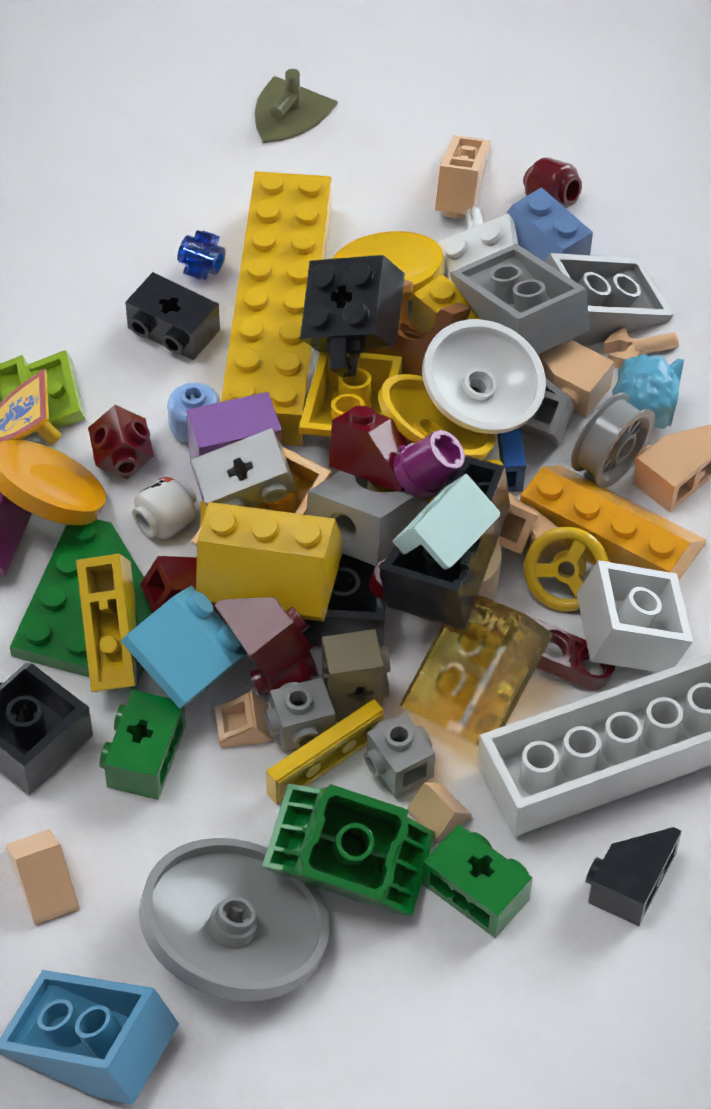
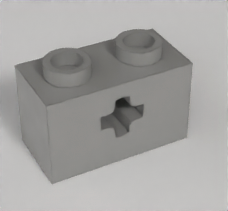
(258, 458)

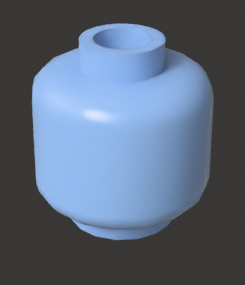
(187, 397)

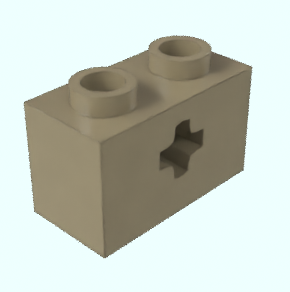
(354, 671)

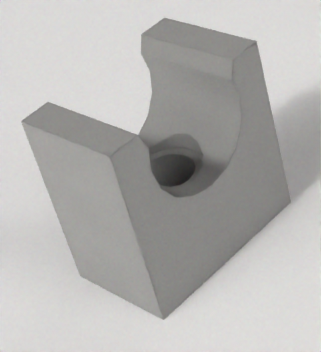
(364, 517)

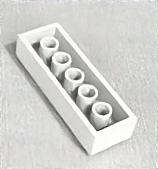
(600, 747)

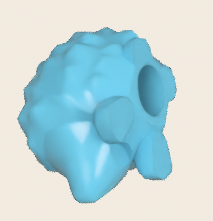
(651, 385)

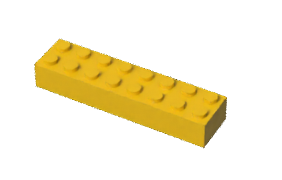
(265, 351)

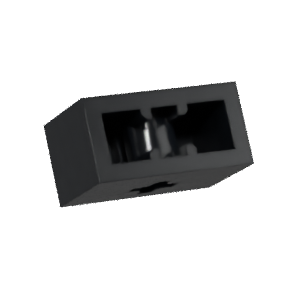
(172, 316)

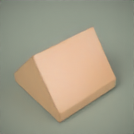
(437, 810)

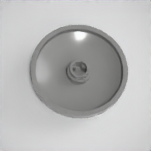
(231, 922)

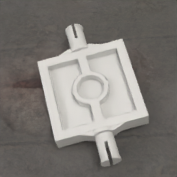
(478, 240)

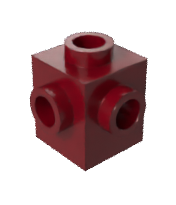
(120, 442)

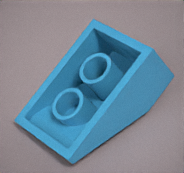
(90, 1033)

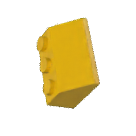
(268, 555)

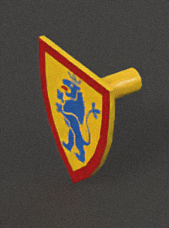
(27, 411)

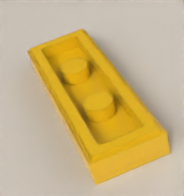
(323, 751)

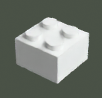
(634, 617)

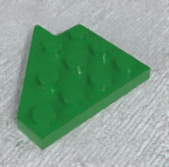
(54, 621)

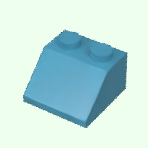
(185, 646)

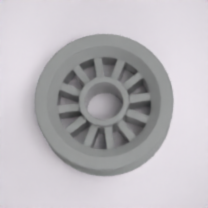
(612, 440)

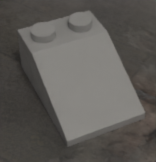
(617, 294)
(525, 296)

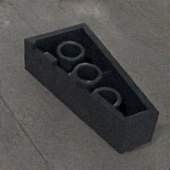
(425, 589)

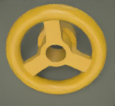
(574, 555)

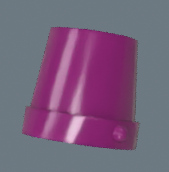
(428, 464)

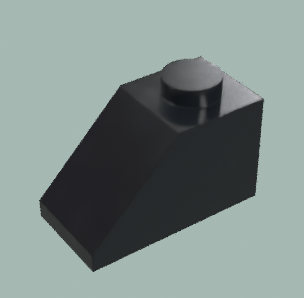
(632, 873)

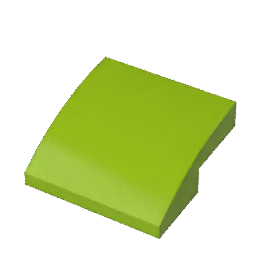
(63, 391)

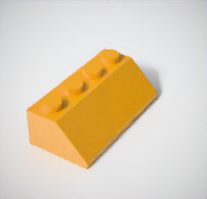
(622, 527)

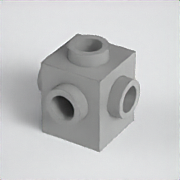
(299, 713)
(400, 753)

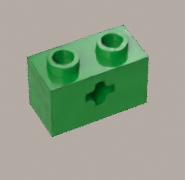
(143, 744)
(477, 880)

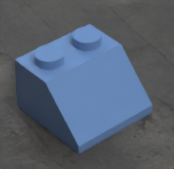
(548, 227)

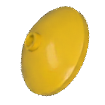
(416, 416)

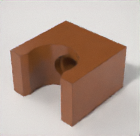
(412, 341)

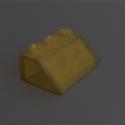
(477, 674)

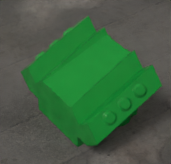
(350, 846)

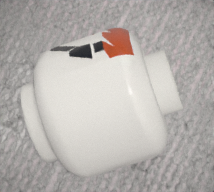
(164, 507)

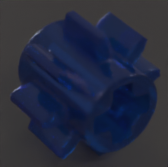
(201, 255)

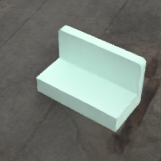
(450, 522)

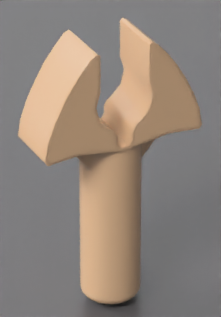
(632, 348)

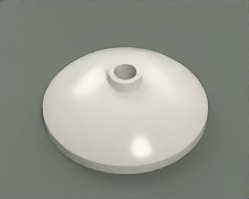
(494, 362)

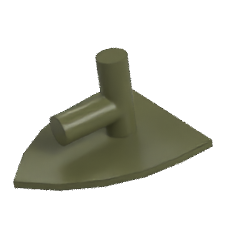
(288, 109)

